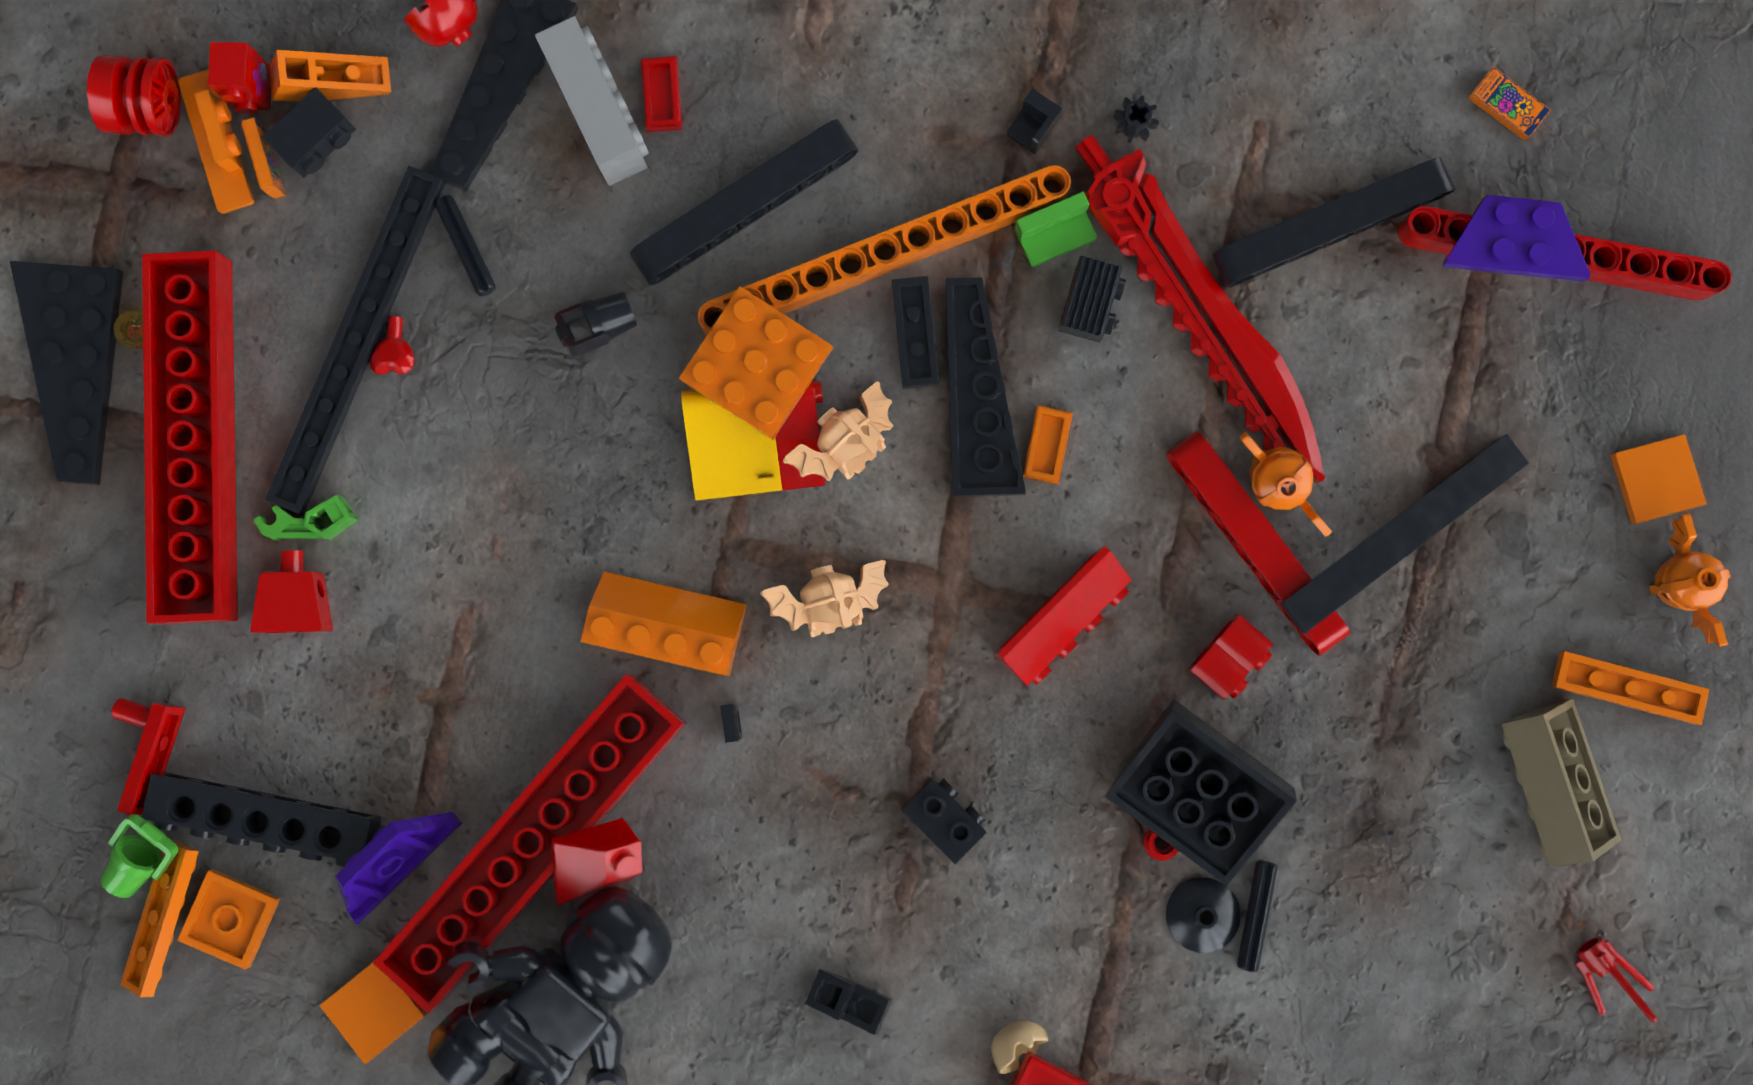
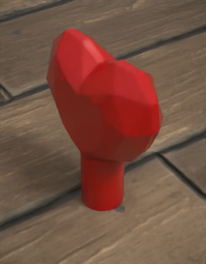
(393, 352)

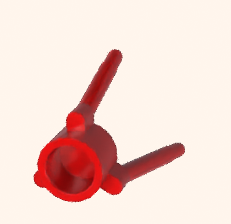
(1599, 958)

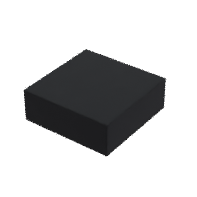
(731, 723)

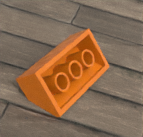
(664, 623)

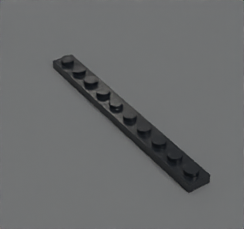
(355, 340)

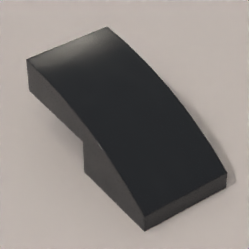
(848, 1001)

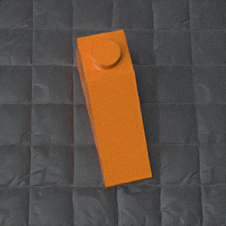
(334, 75)

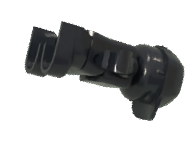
(553, 1002)

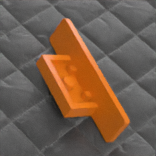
(216, 143)

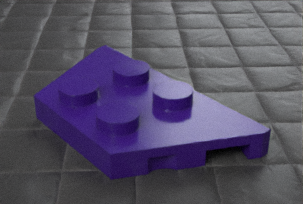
(1519, 239)
(390, 859)

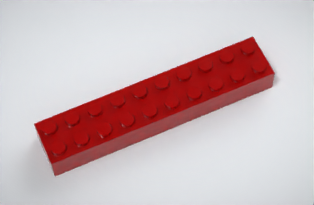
(189, 438)
(516, 853)

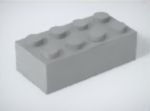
(594, 99)

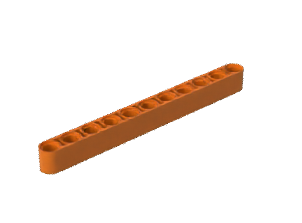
(897, 239)

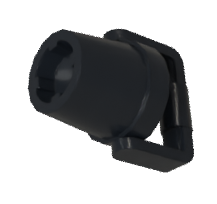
(605, 317)

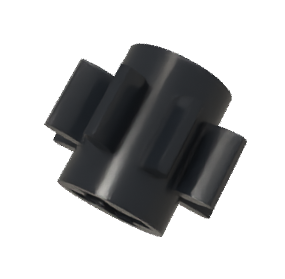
(1137, 109)

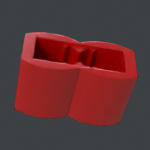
(1231, 657)

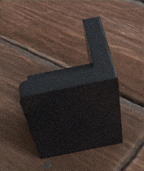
(1034, 121)

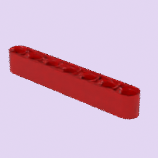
(1249, 533)

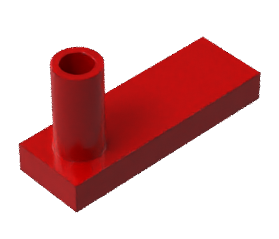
(160, 731)

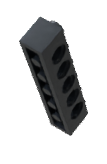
(166, 807)

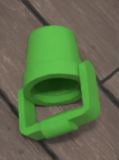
(136, 857)

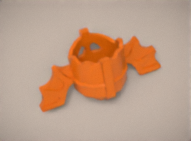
(1272, 469)
(1681, 585)

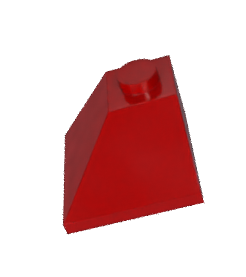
(595, 860)

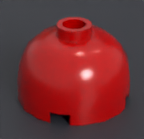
(443, 21)

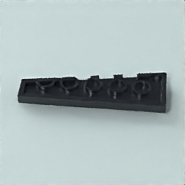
(497, 85)
(980, 422)

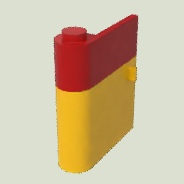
(739, 460)

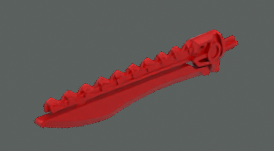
(1126, 220)

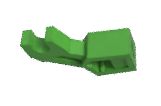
(290, 527)

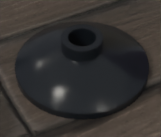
(1184, 910)

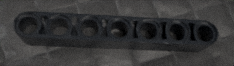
(743, 202)
(1333, 222)

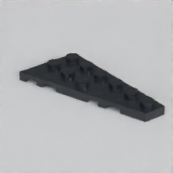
(72, 348)

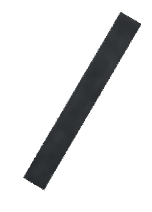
(1404, 534)

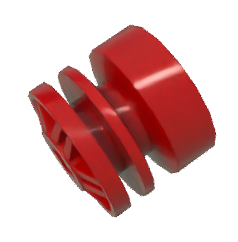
(134, 95)

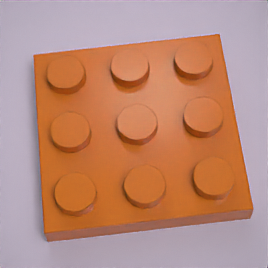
(756, 363)

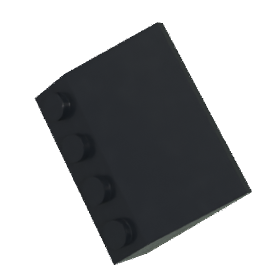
(1201, 793)

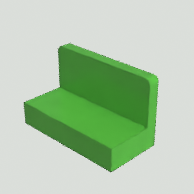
(1055, 230)

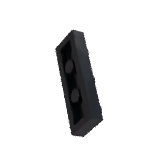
(915, 332)

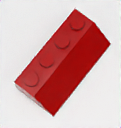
(1063, 616)

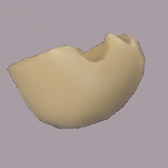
(1015, 1040)

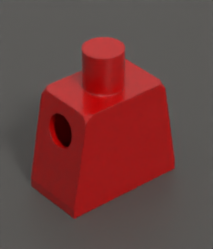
(291, 599)

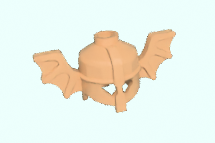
(846, 438)
(829, 599)

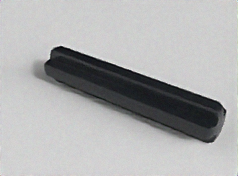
(465, 245)
(1257, 916)

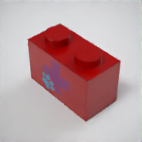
(240, 76)

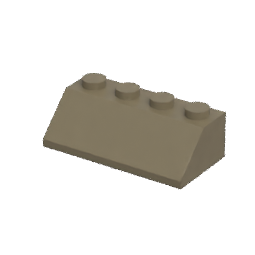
(1561, 784)

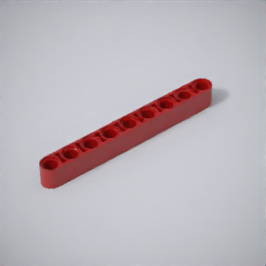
(1615, 257)

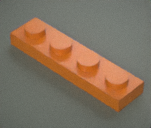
(1630, 688)
(158, 923)

